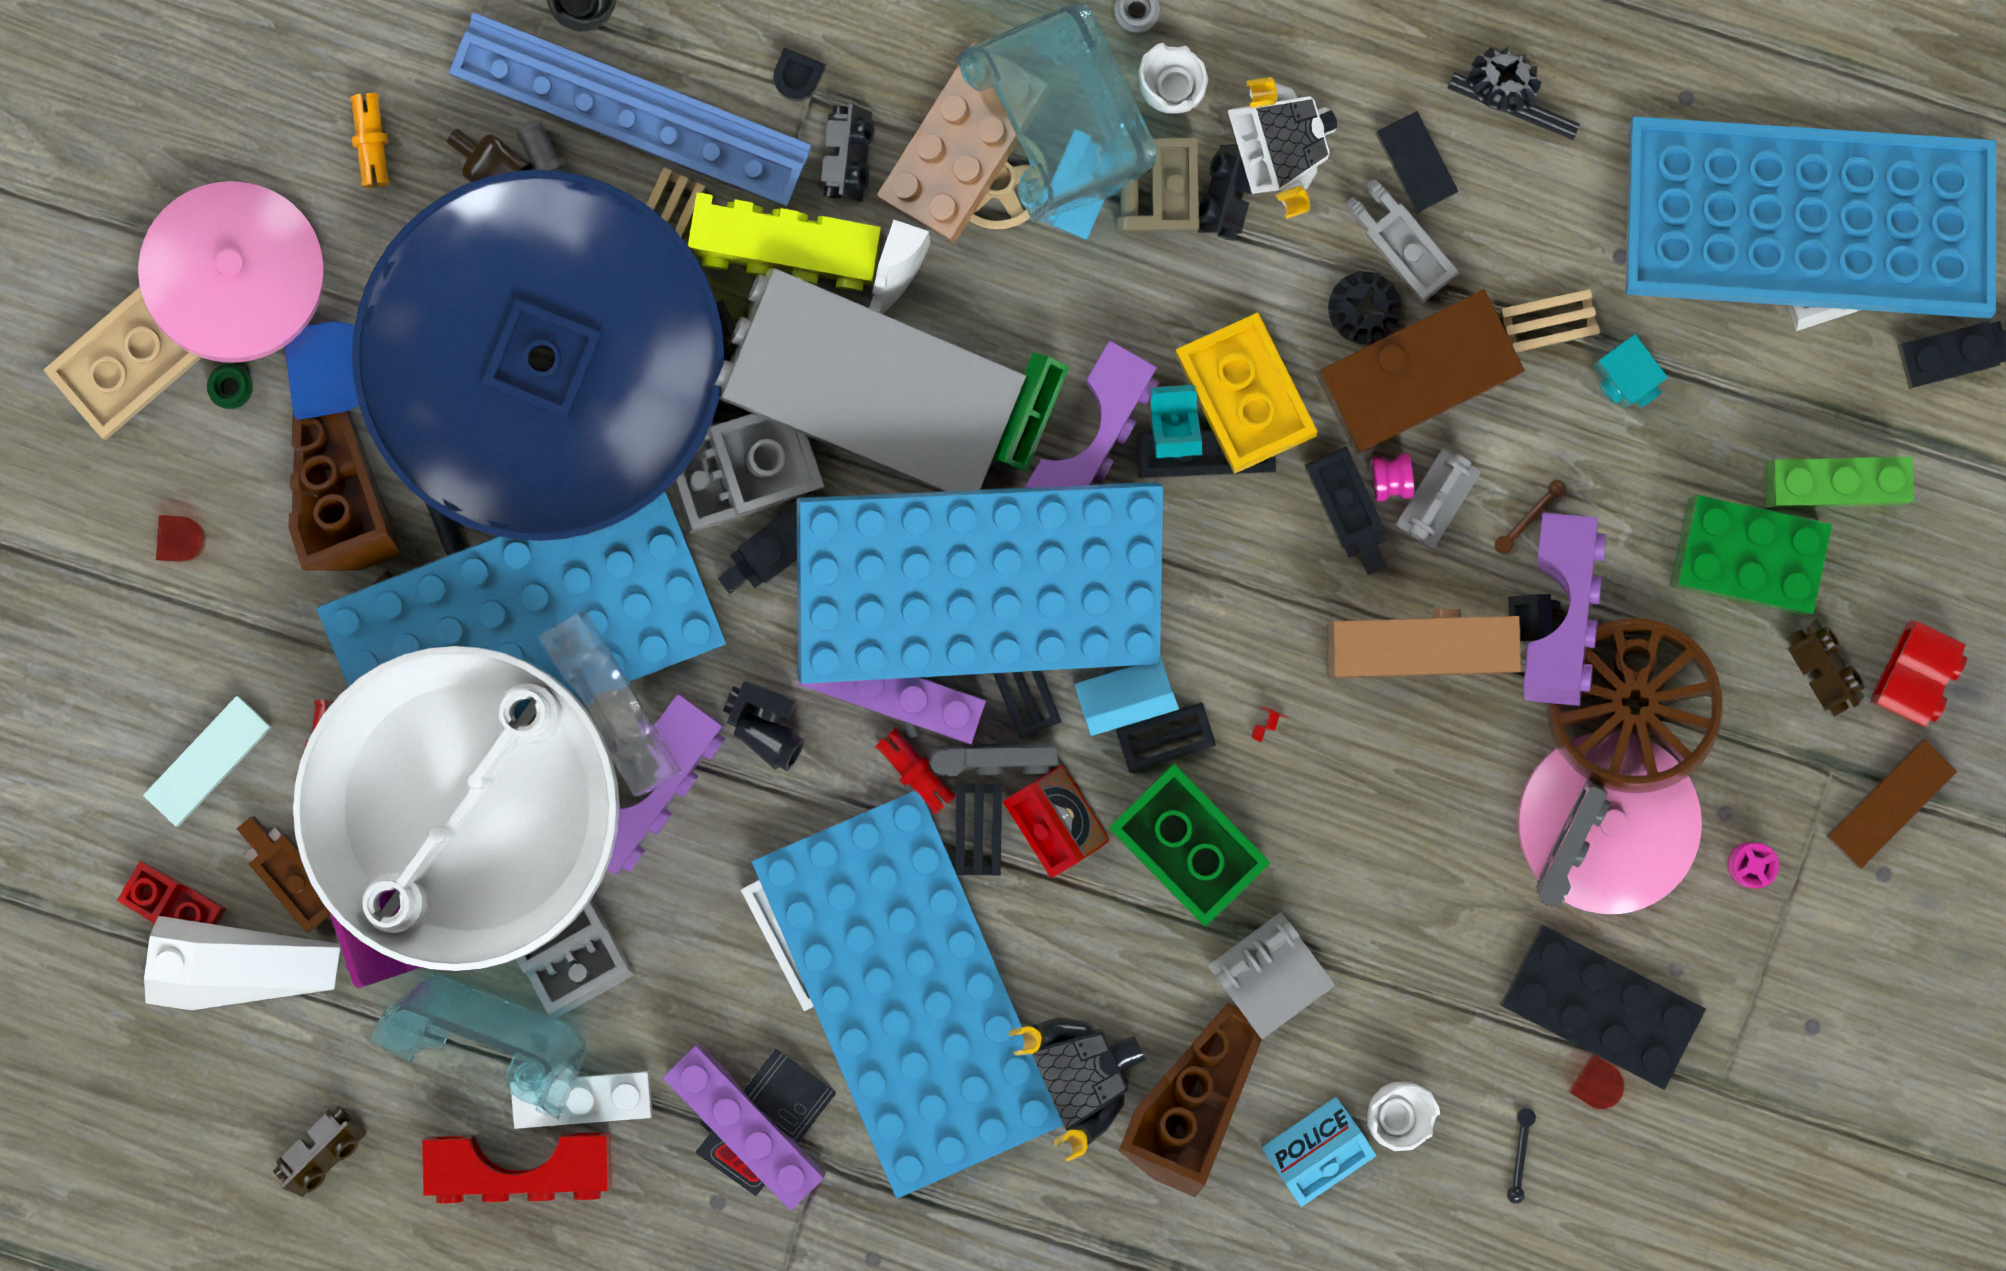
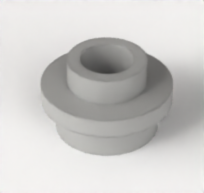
(1136, 25)

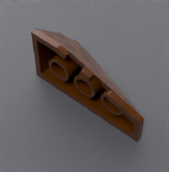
(336, 503)
(1189, 1110)

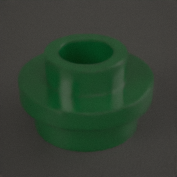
(220, 376)

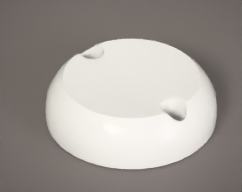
(470, 817)

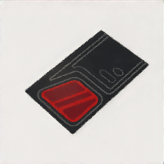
(787, 1097)

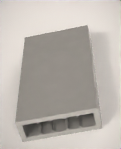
(868, 384)

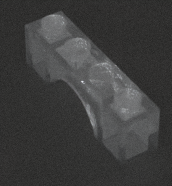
(602, 686)

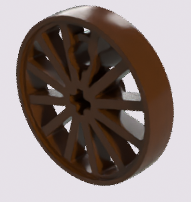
(1653, 710)

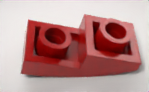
(159, 894)

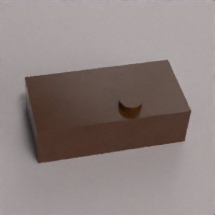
(1420, 372)

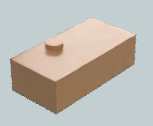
(1424, 646)

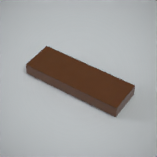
(1891, 804)

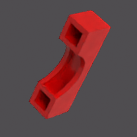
(459, 1167)

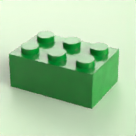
(1750, 555)
(1189, 844)

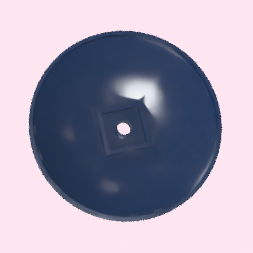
(452, 336)

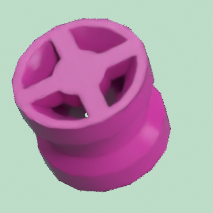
(1392, 477)
(1761, 862)

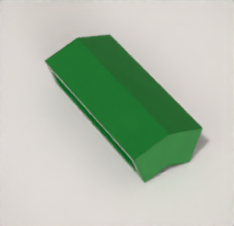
(1022, 410)

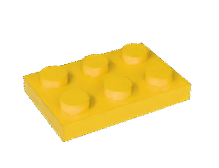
(1246, 393)

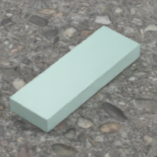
(207, 761)

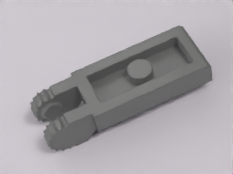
(991, 758)
(1570, 845)

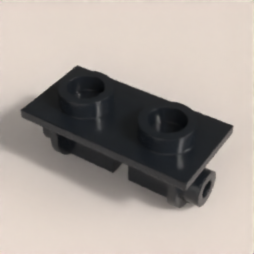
(848, 173)
(1219, 208)

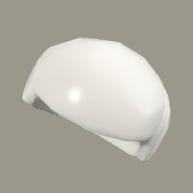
(1172, 79)
(1402, 1115)

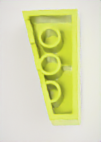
(784, 242)

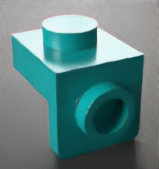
(1175, 421)

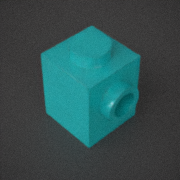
(1630, 374)

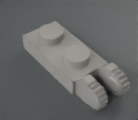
(1404, 244)

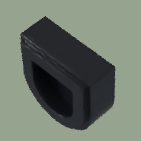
(797, 75)

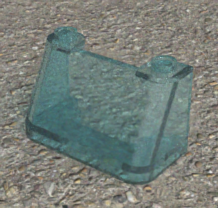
(1065, 109)
(542, 1047)

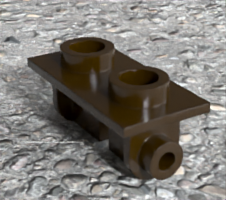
(1820, 651)
(303, 1167)

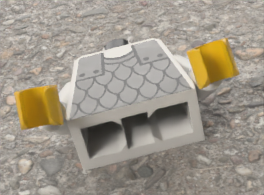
(1282, 141)

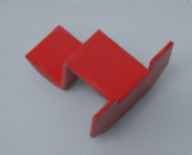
(1258, 731)

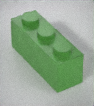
(1839, 482)

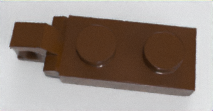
(280, 867)

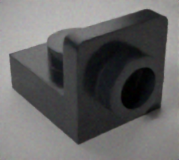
(767, 703)

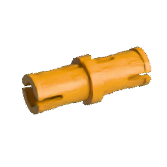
(369, 140)

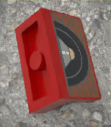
(1056, 821)

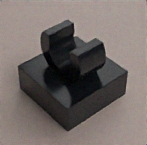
(1534, 615)

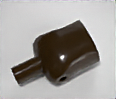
(486, 157)

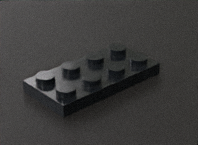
(1603, 1007)

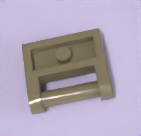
(1173, 191)

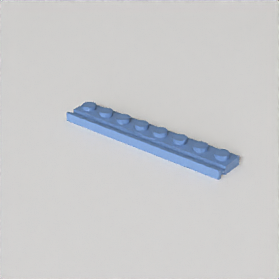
(630, 110)

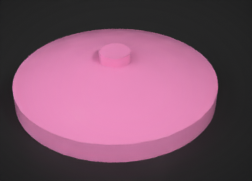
(231, 271)
(1638, 847)

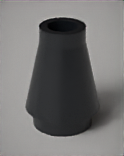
(772, 742)

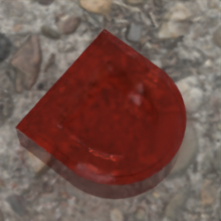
(179, 539)
(1598, 1084)

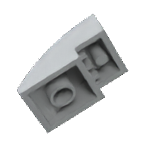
(745, 470)
(576, 964)

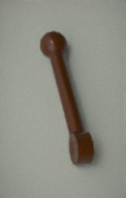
(1505, 543)

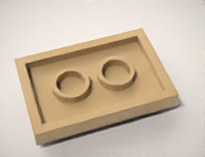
(118, 366)

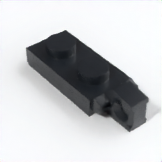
(1953, 353)
(1348, 507)
(764, 553)

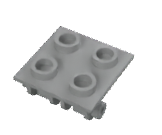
(1271, 975)

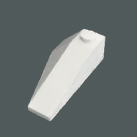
(218, 965)

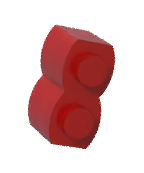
(1919, 673)

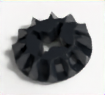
(1510, 96)
(1344, 315)

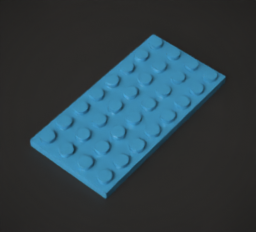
(1811, 217)
(978, 581)
(508, 592)
(907, 993)

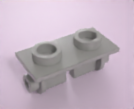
(1438, 498)

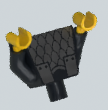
(1080, 1075)

